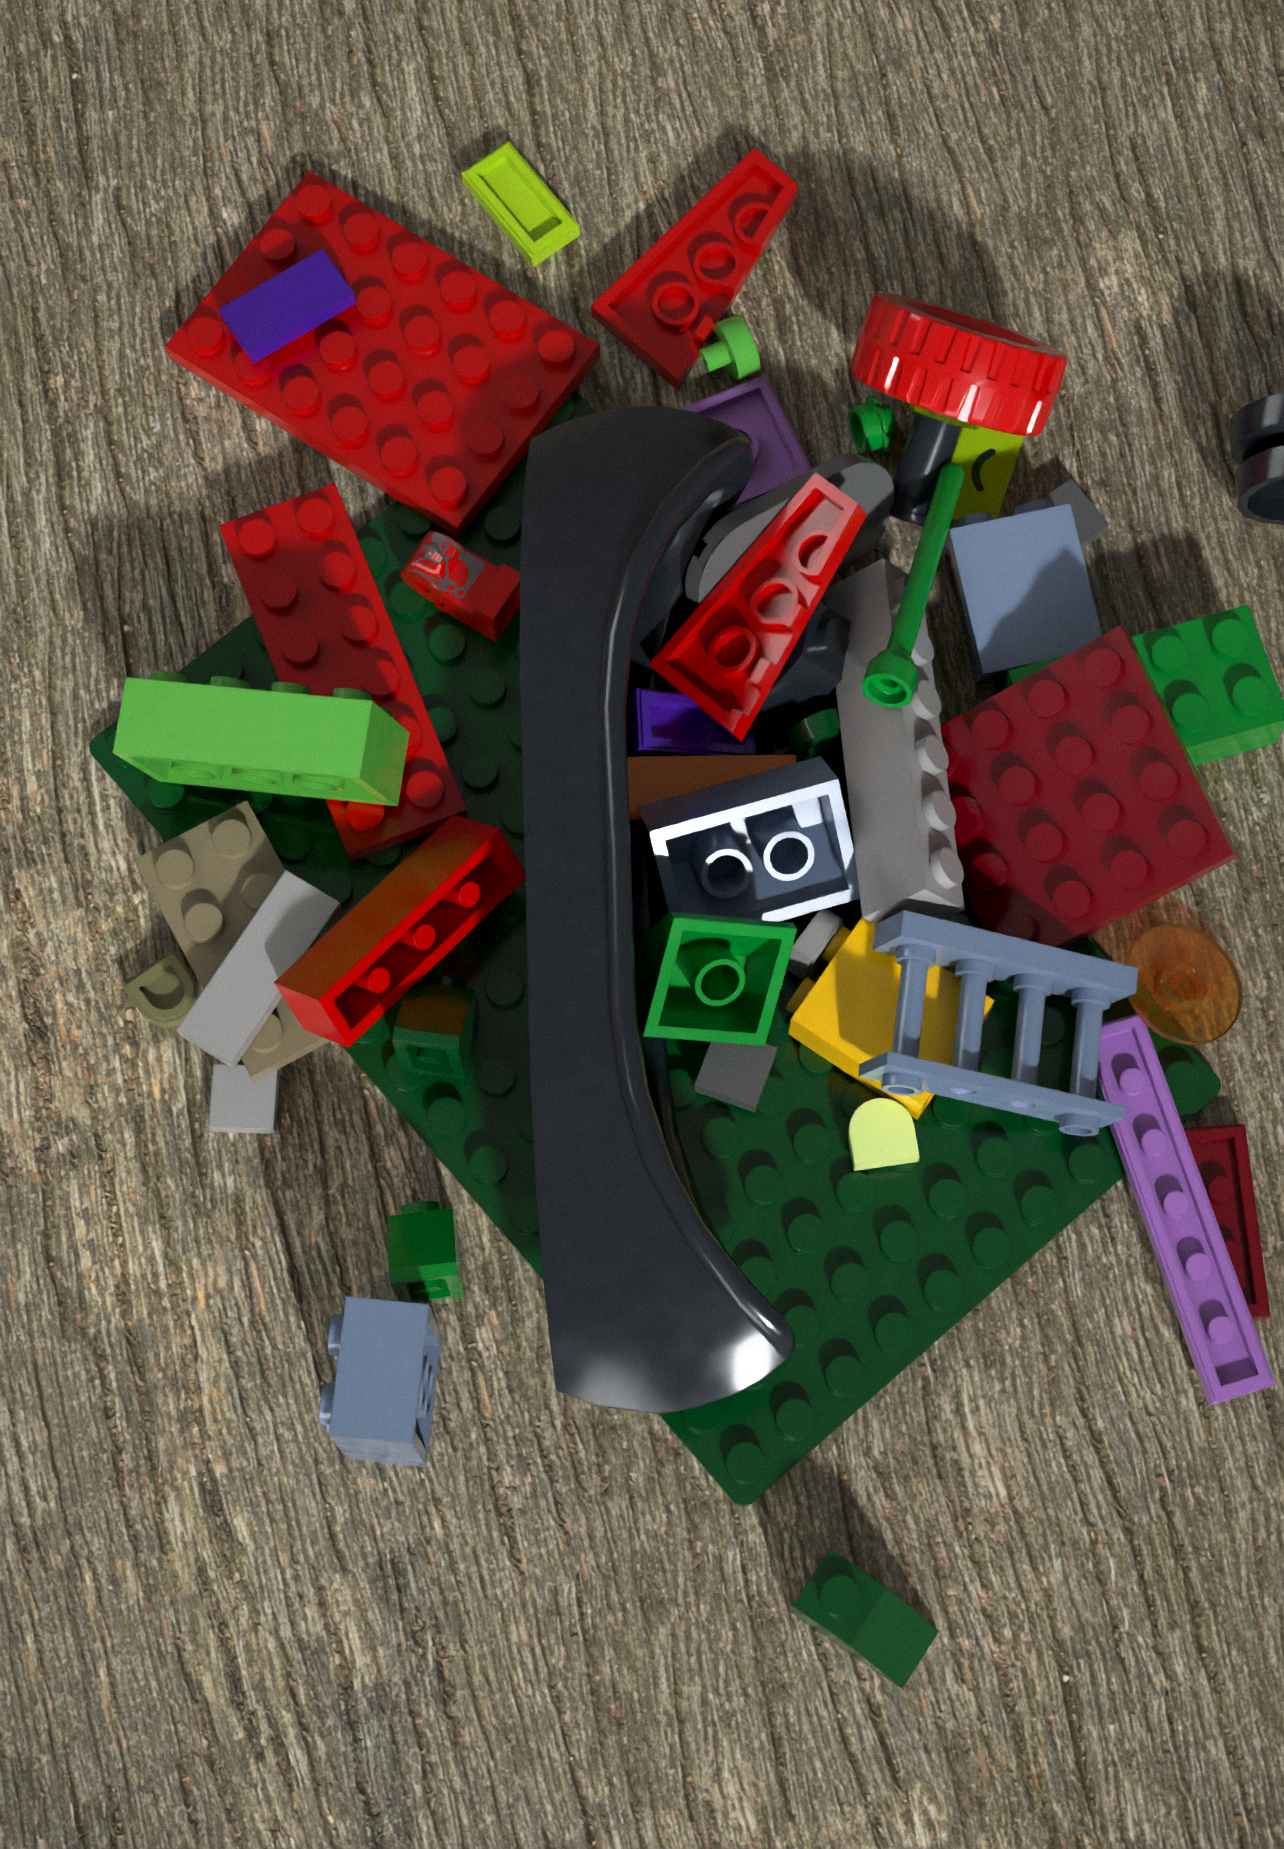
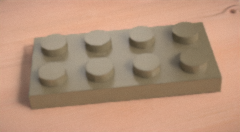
(208, 893)

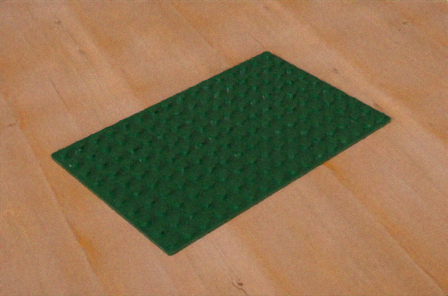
(852, 1259)

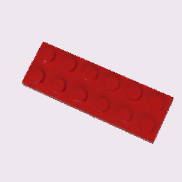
(333, 632)

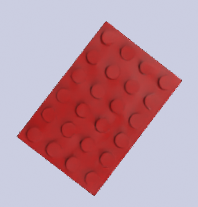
(412, 386)

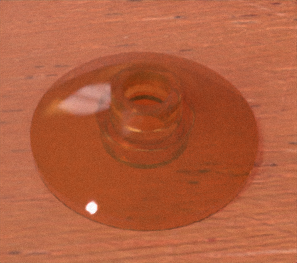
(1197, 972)

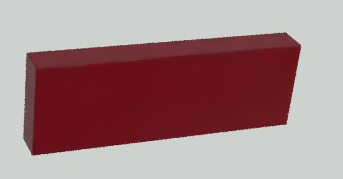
(1227, 1177)

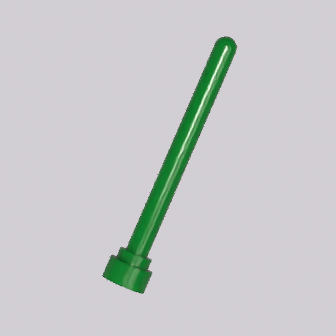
(892, 674)

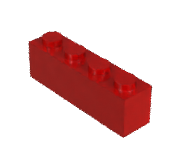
(400, 930)

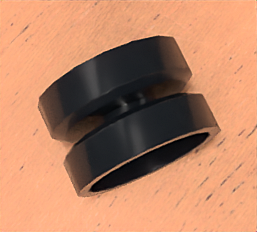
(1259, 450)

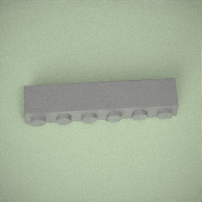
(894, 763)

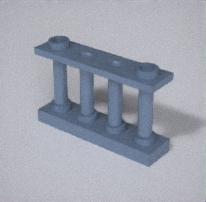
(1035, 973)

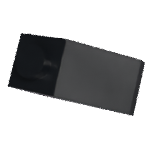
(806, 676)

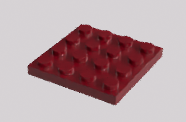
(1077, 798)

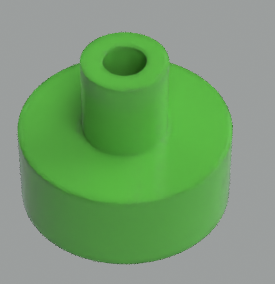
(732, 349)

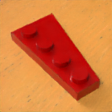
(696, 269)
(754, 616)

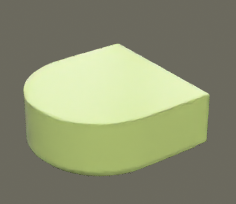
(882, 1135)

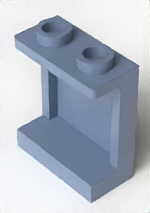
(1022, 587)

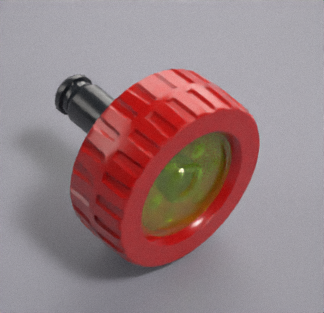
(954, 377)

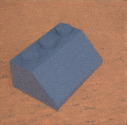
(754, 845)

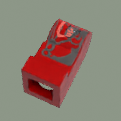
(464, 584)

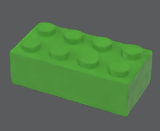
(262, 738)

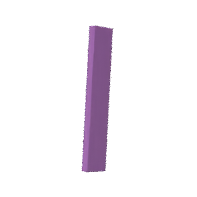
(1179, 1216)

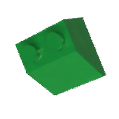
(710, 977)

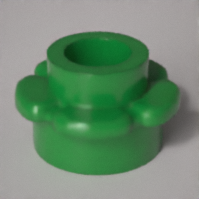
(872, 426)

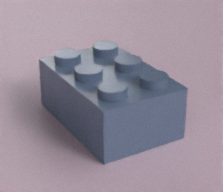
(383, 1381)

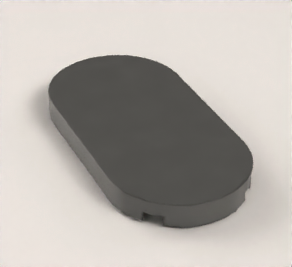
(737, 531)

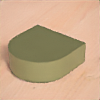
(164, 991)

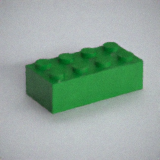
(1211, 682)

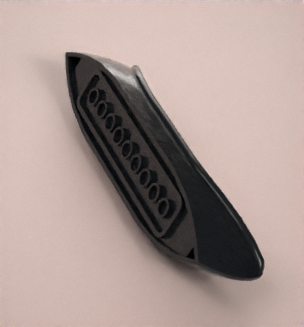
(632, 1269)

